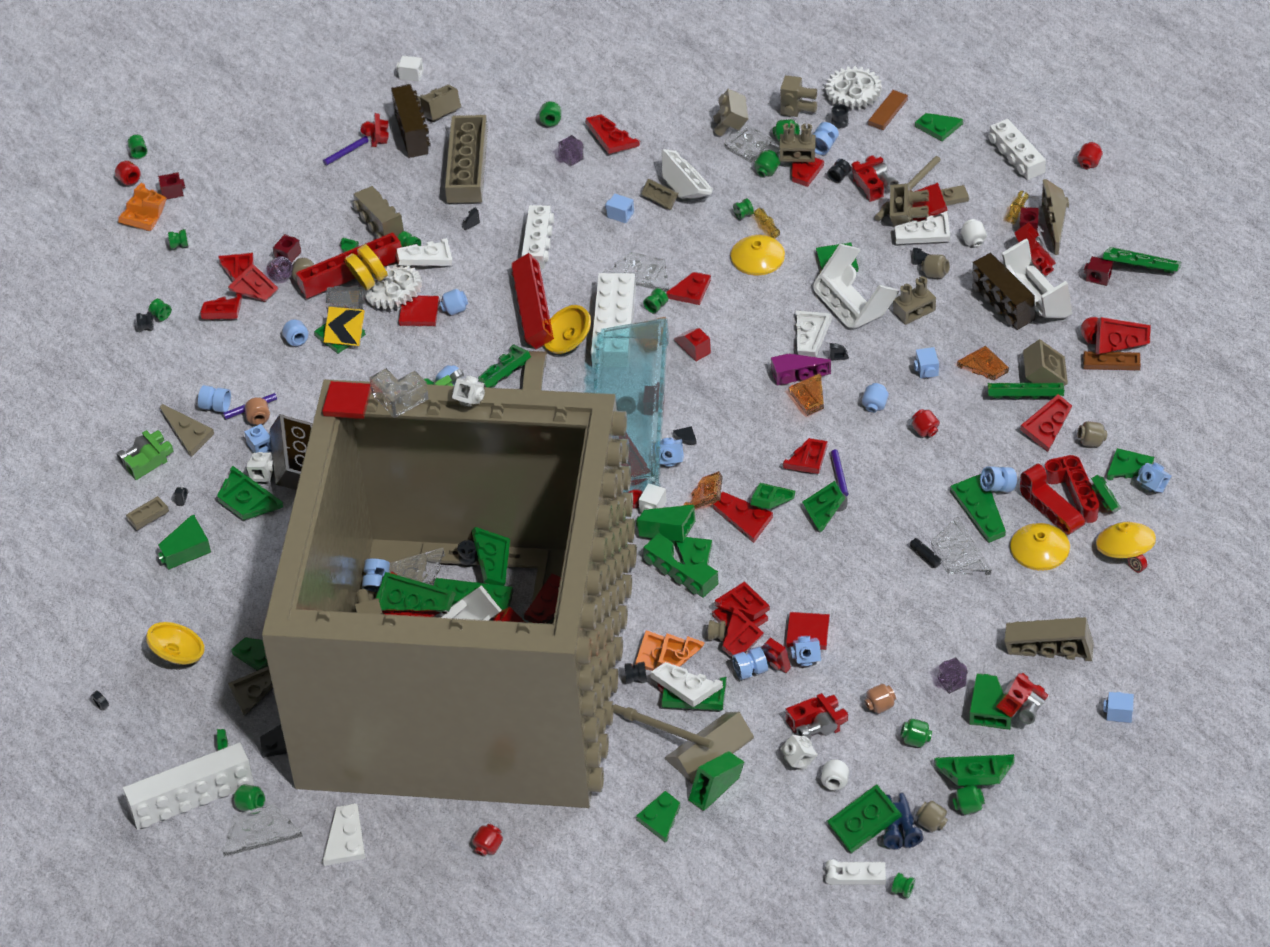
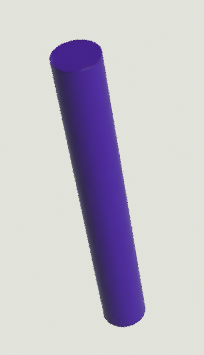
(346, 150)
(239, 410)
(839, 472)

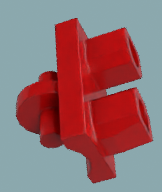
(376, 129)

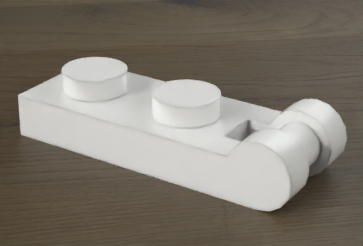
(856, 873)

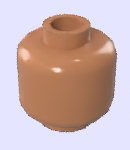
(257, 411)
(880, 698)

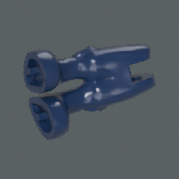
(912, 835)

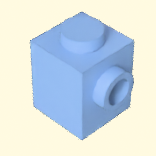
(619, 208)
(926, 363)
(258, 439)
(1119, 707)

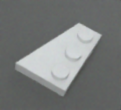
(925, 231)
(431, 254)
(811, 331)
(686, 686)
(345, 837)

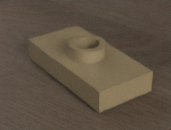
(659, 194)
(955, 195)
(147, 513)

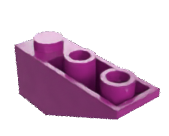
(794, 367)

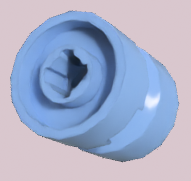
(825, 137)
(213, 398)
(998, 479)
(374, 572)
(750, 663)

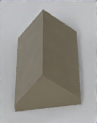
(728, 733)

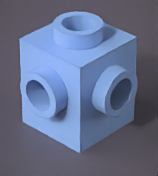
(676, 450)
(1153, 477)
(813, 650)

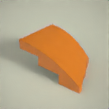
(143, 208)
(670, 649)

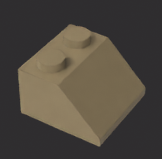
(1044, 364)

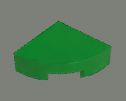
(348, 244)
(222, 740)

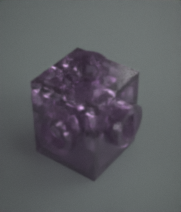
(570, 150)
(952, 675)

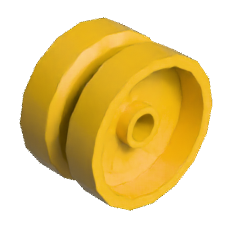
(366, 267)

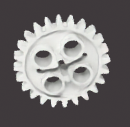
(853, 87)
(396, 288)

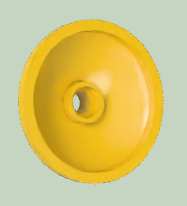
(757, 255)
(569, 328)
(1125, 540)
(1040, 546)
(175, 643)

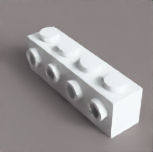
(1017, 149)
(538, 232)

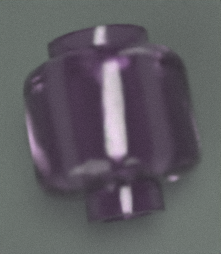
(279, 268)

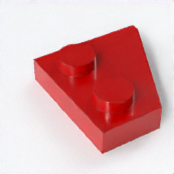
(236, 263)
(254, 284)
(690, 288)
(222, 308)
(745, 600)
(740, 634)
(776, 655)

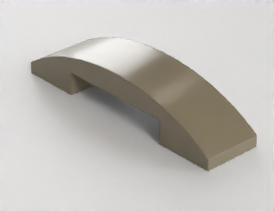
(534, 370)

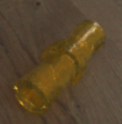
(1015, 207)
(767, 223)

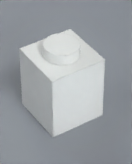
(410, 68)
(652, 498)

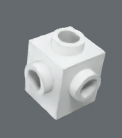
(468, 391)
(260, 467)
(798, 751)

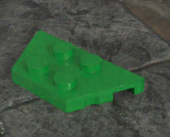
(246, 496)
(975, 769)

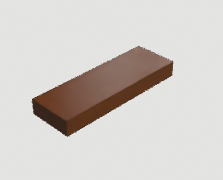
(888, 110)
(1112, 361)

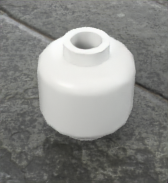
(973, 233)
(835, 775)

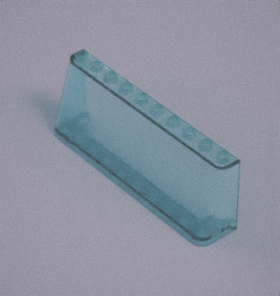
(635, 370)

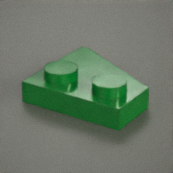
(824, 504)

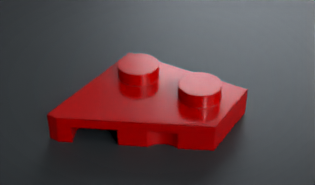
(805, 172)
(808, 456)

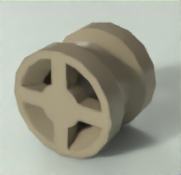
(716, 630)

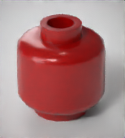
(1089, 155)
(127, 173)
(1089, 329)
(925, 423)
(487, 840)

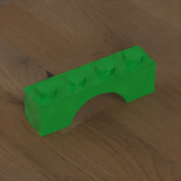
(697, 578)

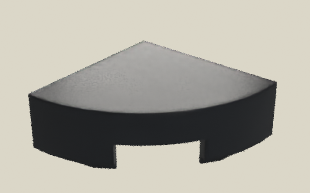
(472, 219)
(918, 256)
(838, 352)
(686, 434)
(181, 495)

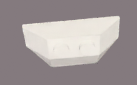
(683, 176)

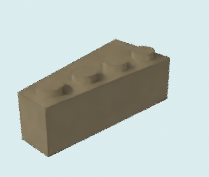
(377, 212)
(1050, 637)

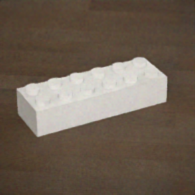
(613, 304)
(188, 786)

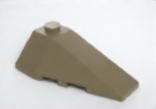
(1054, 210)

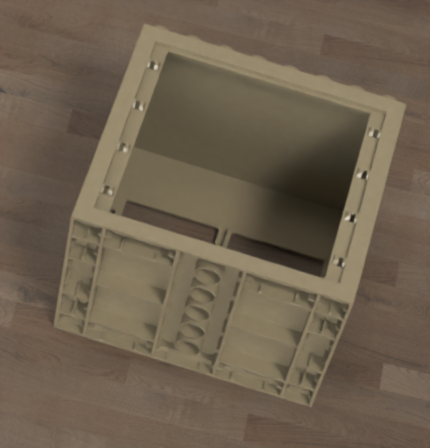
(447, 699)

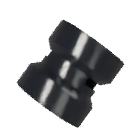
(840, 116)
(839, 170)
(635, 672)

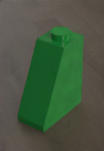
(668, 521)
(184, 544)
(984, 701)
(714, 779)

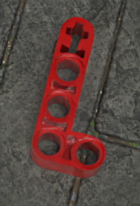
(1071, 471)
(1048, 501)

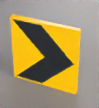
(344, 326)

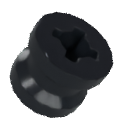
(145, 321)
(463, 549)

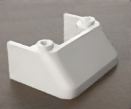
(836, 290)
(1049, 301)
(474, 606)

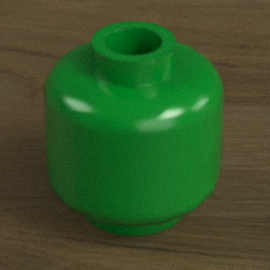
(550, 114)
(778, 129)
(767, 163)
(915, 732)
(248, 797)
(969, 800)

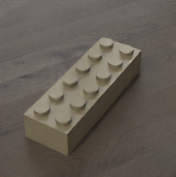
(466, 159)

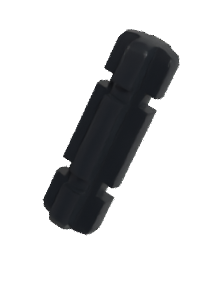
(925, 552)

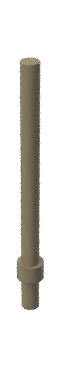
(885, 209)
(632, 714)

